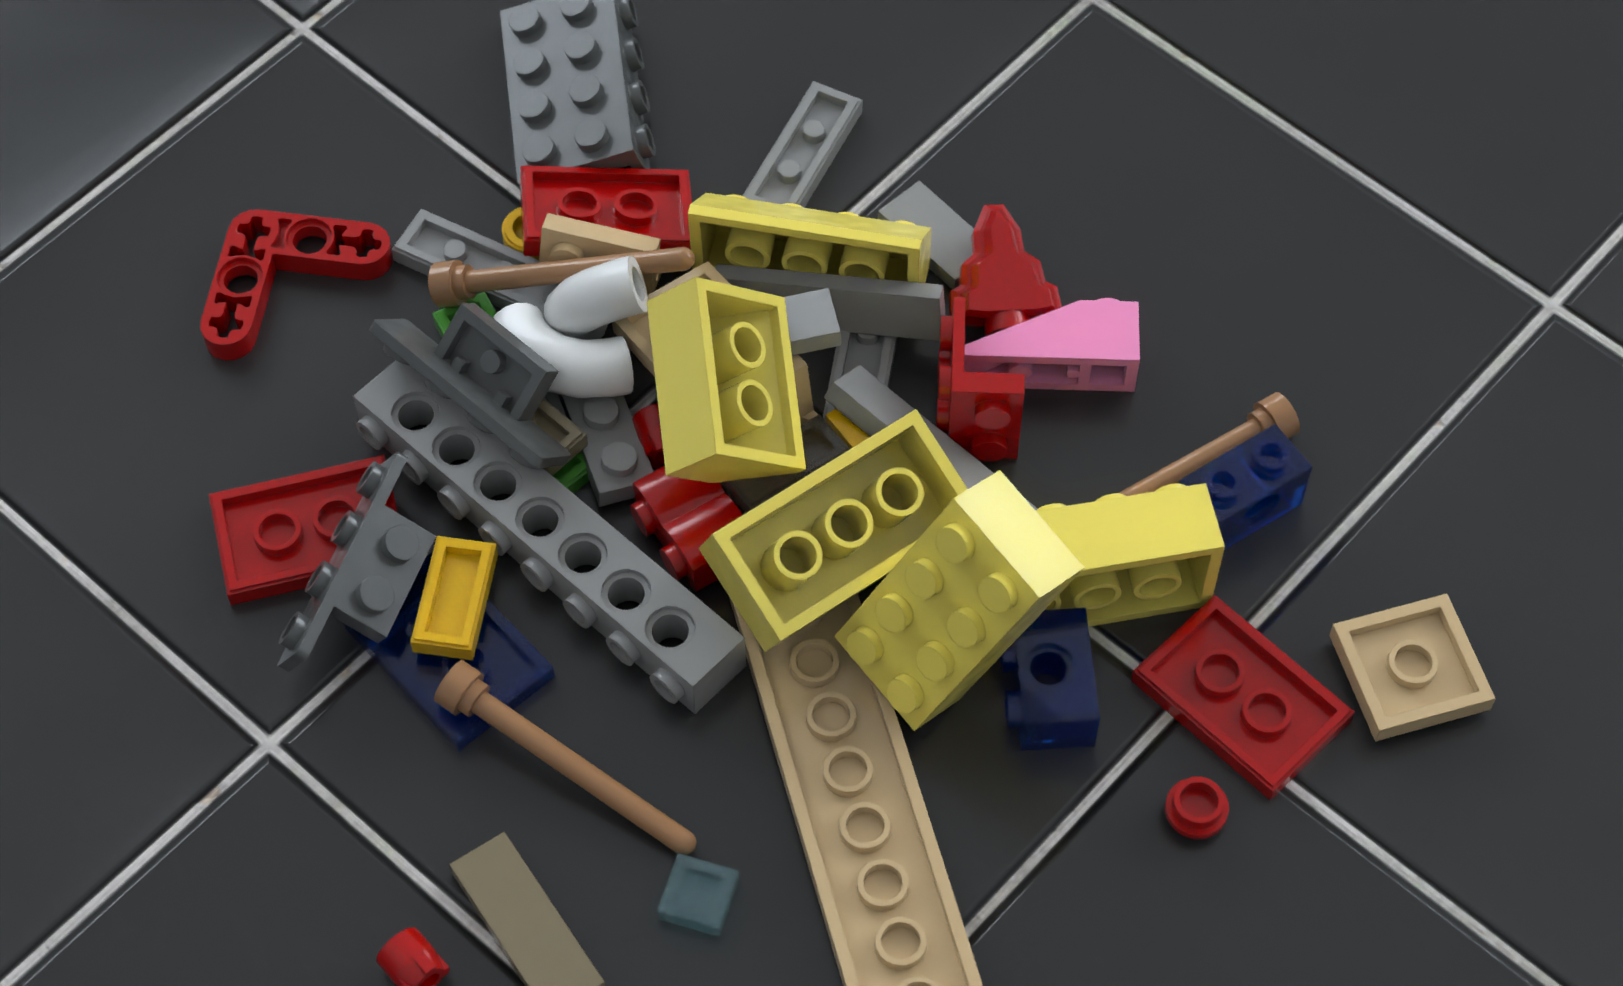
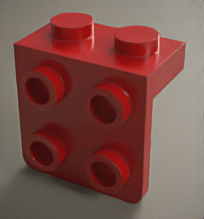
(976, 407)

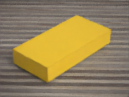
(454, 598)

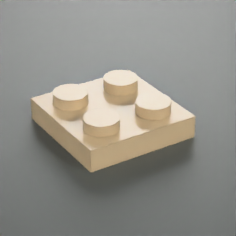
(1411, 667)

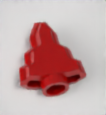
(1000, 278)

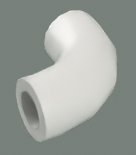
(596, 297)
(584, 365)

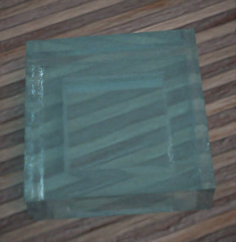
(698, 894)

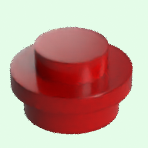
(1196, 808)

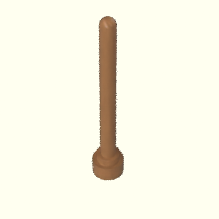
(455, 283)
(1266, 412)
(466, 693)

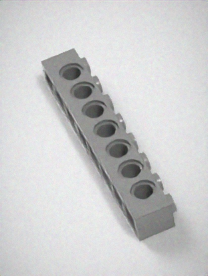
(538, 501)

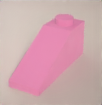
(1070, 348)

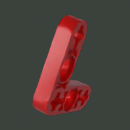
(279, 252)

